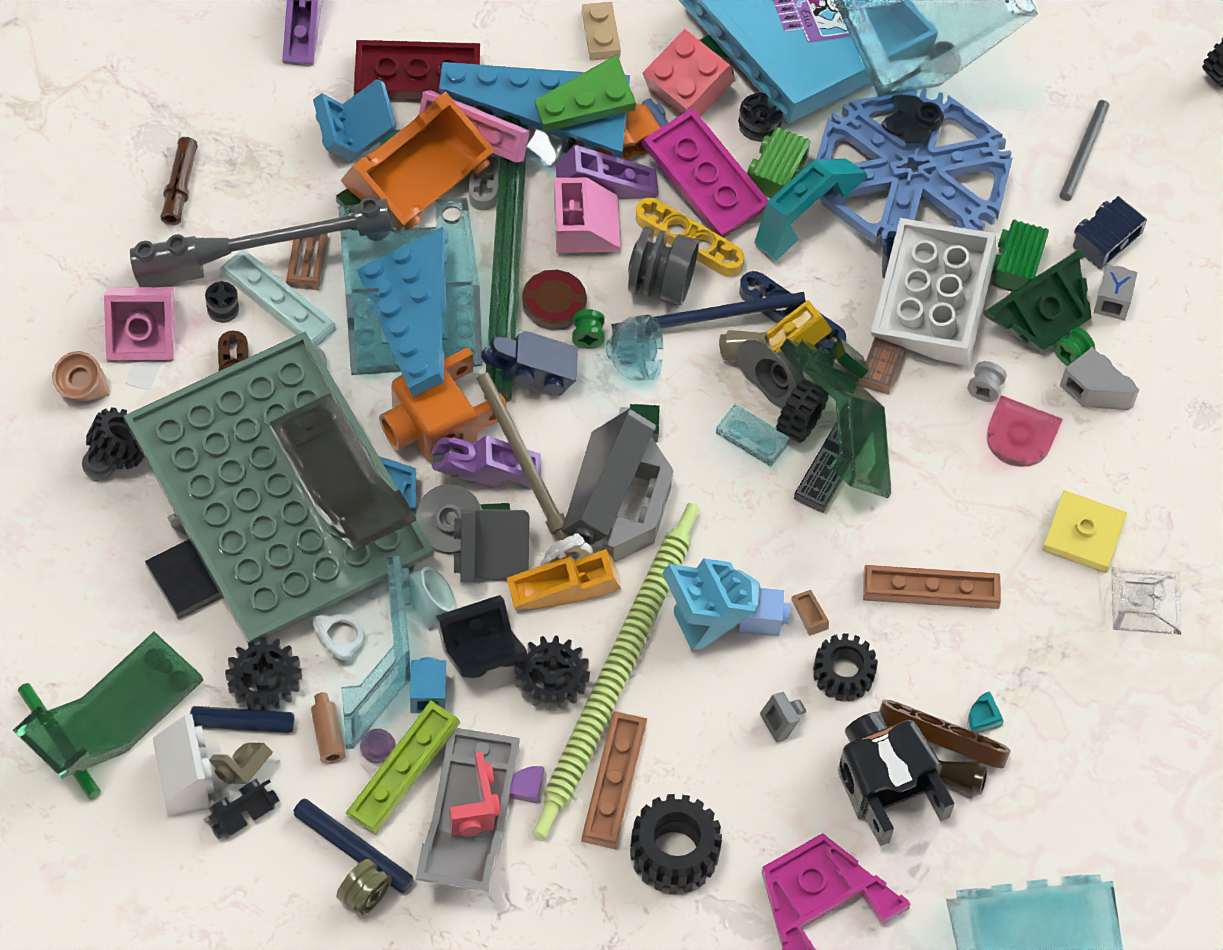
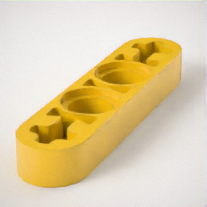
(670, 216)

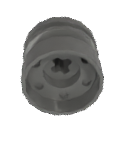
(663, 265)

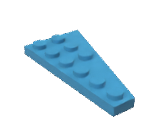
(514, 93)
(413, 306)

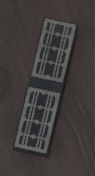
(820, 480)

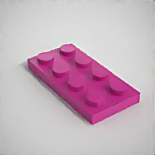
(705, 173)

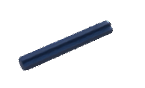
(351, 843)

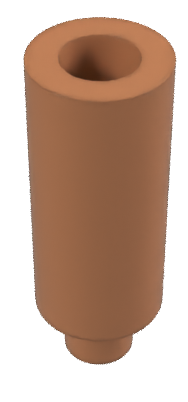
(327, 729)

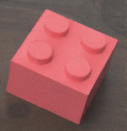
(688, 75)

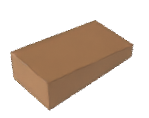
(810, 612)

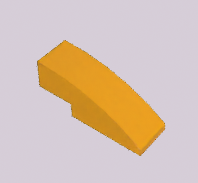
(564, 581)

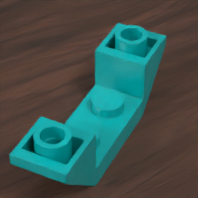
(775, 229)

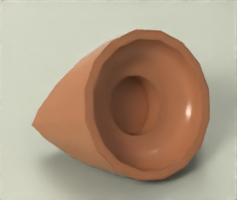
(80, 377)

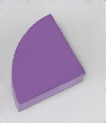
(527, 784)

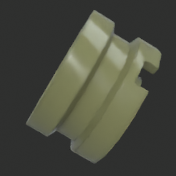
(364, 887)

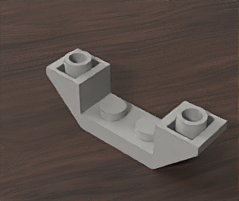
(633, 536)

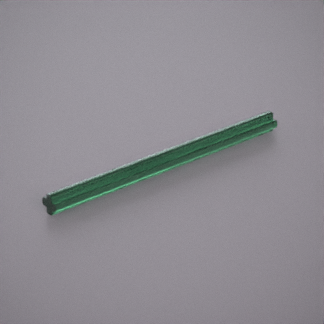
(506, 258)

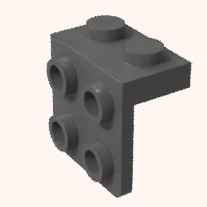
(491, 543)

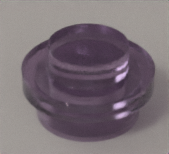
(377, 745)

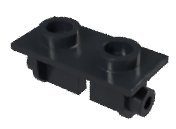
(228, 814)

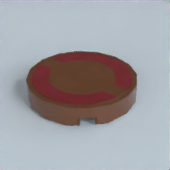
(553, 298)

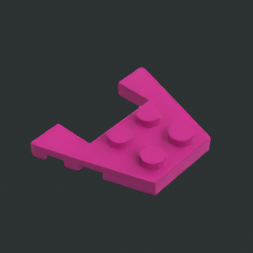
(818, 880)

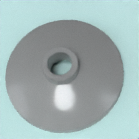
(433, 513)

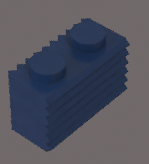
(1108, 231)

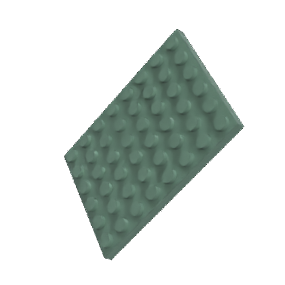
(245, 502)

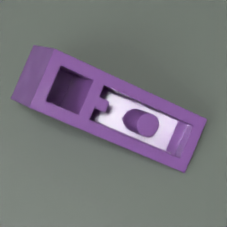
(301, 31)
(615, 174)

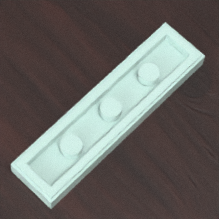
(277, 297)

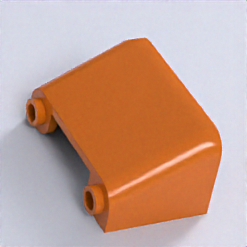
(421, 162)

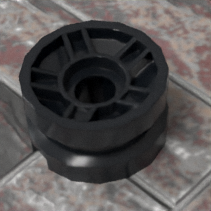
(749, 119)

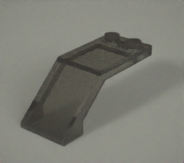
(339, 474)

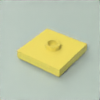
(1084, 531)

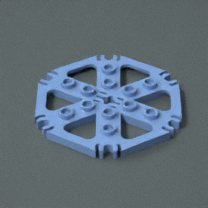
(934, 167)

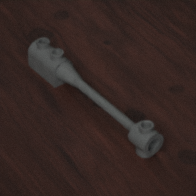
(184, 257)

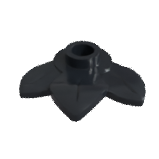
(913, 118)

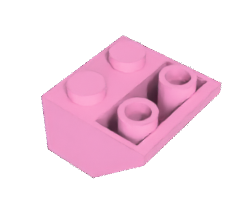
(585, 217)

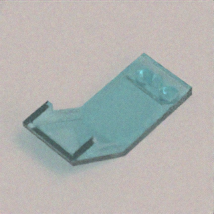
(373, 696)

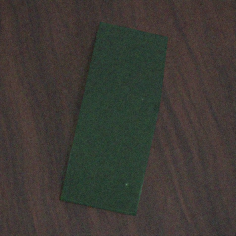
(860, 420)
(113, 711)

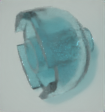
(635, 348)

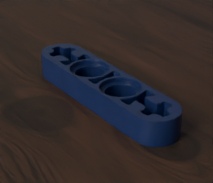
(770, 289)

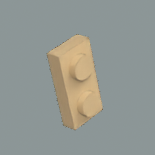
(600, 30)

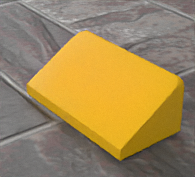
(800, 324)

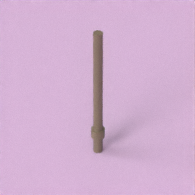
(554, 520)

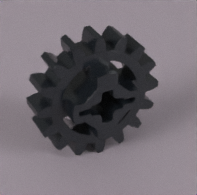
(552, 657)
(280, 677)

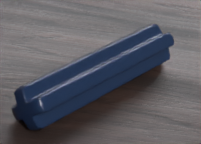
(243, 719)

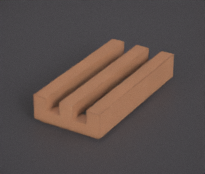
(304, 280)

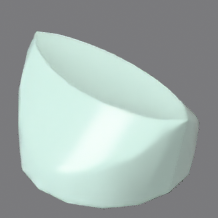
(431, 594)

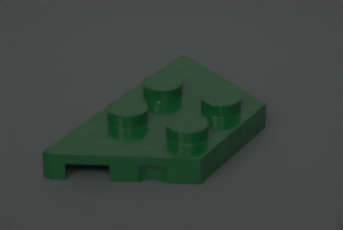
(1045, 305)

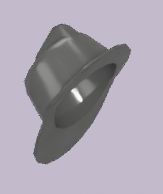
(769, 370)

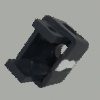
(887, 768)

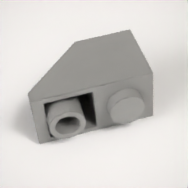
(1098, 383)

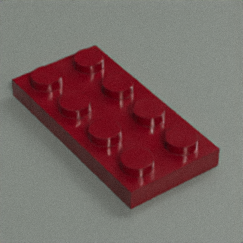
(408, 66)

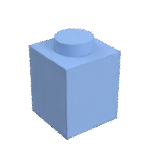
(769, 615)

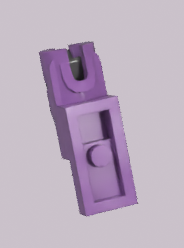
(483, 462)

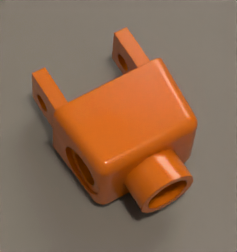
(437, 411)

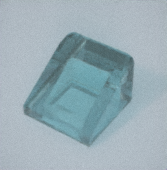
(546, 148)

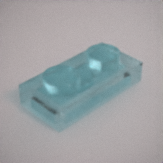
(752, 435)

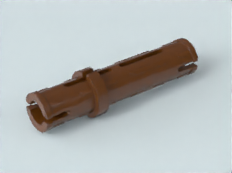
(176, 191)

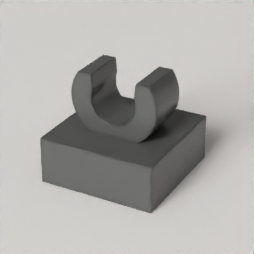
(781, 715)

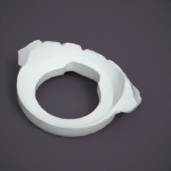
(570, 544)
(342, 651)

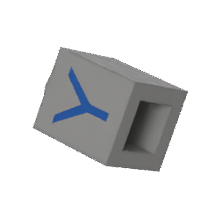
(1115, 292)

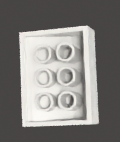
(935, 289)

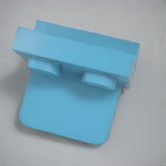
(710, 599)

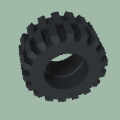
(679, 817)

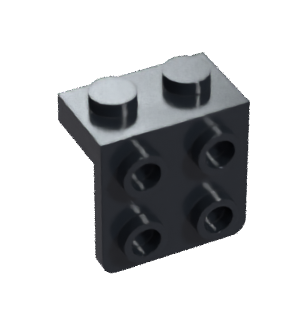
(479, 637)

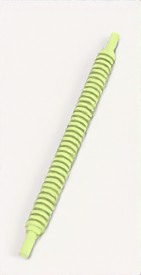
(614, 674)

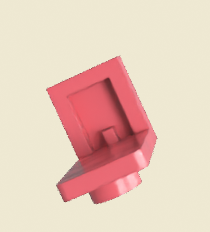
(478, 817)

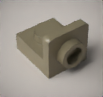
(246, 763)

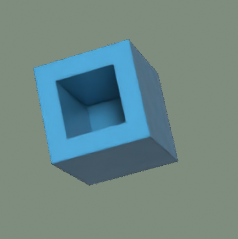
(427, 683)

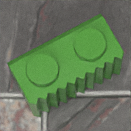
(779, 161)

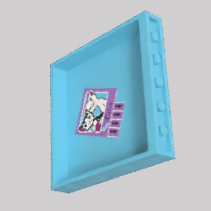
(786, 49)

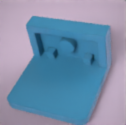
(356, 124)

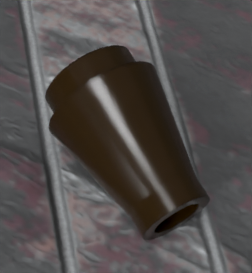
(964, 776)

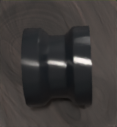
(215, 297)

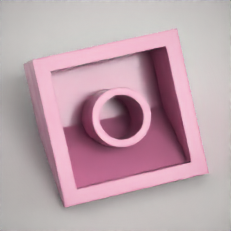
(139, 323)

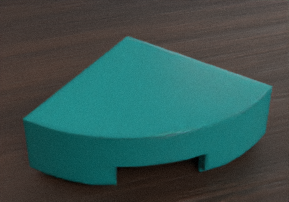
(984, 714)

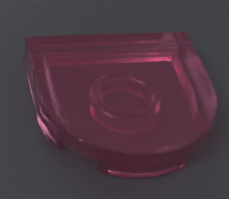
(1021, 433)

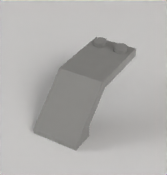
(460, 859)

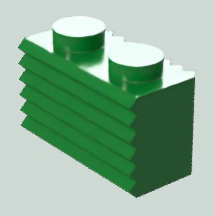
(1020, 254)

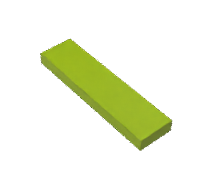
(403, 767)

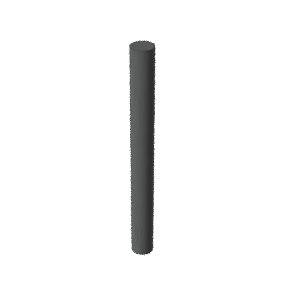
(1084, 150)

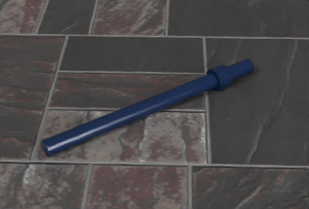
(728, 310)

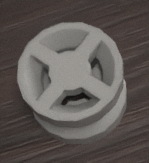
(987, 381)

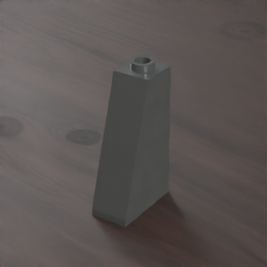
(606, 475)

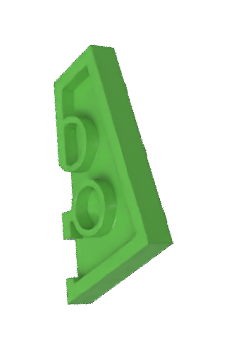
(588, 97)

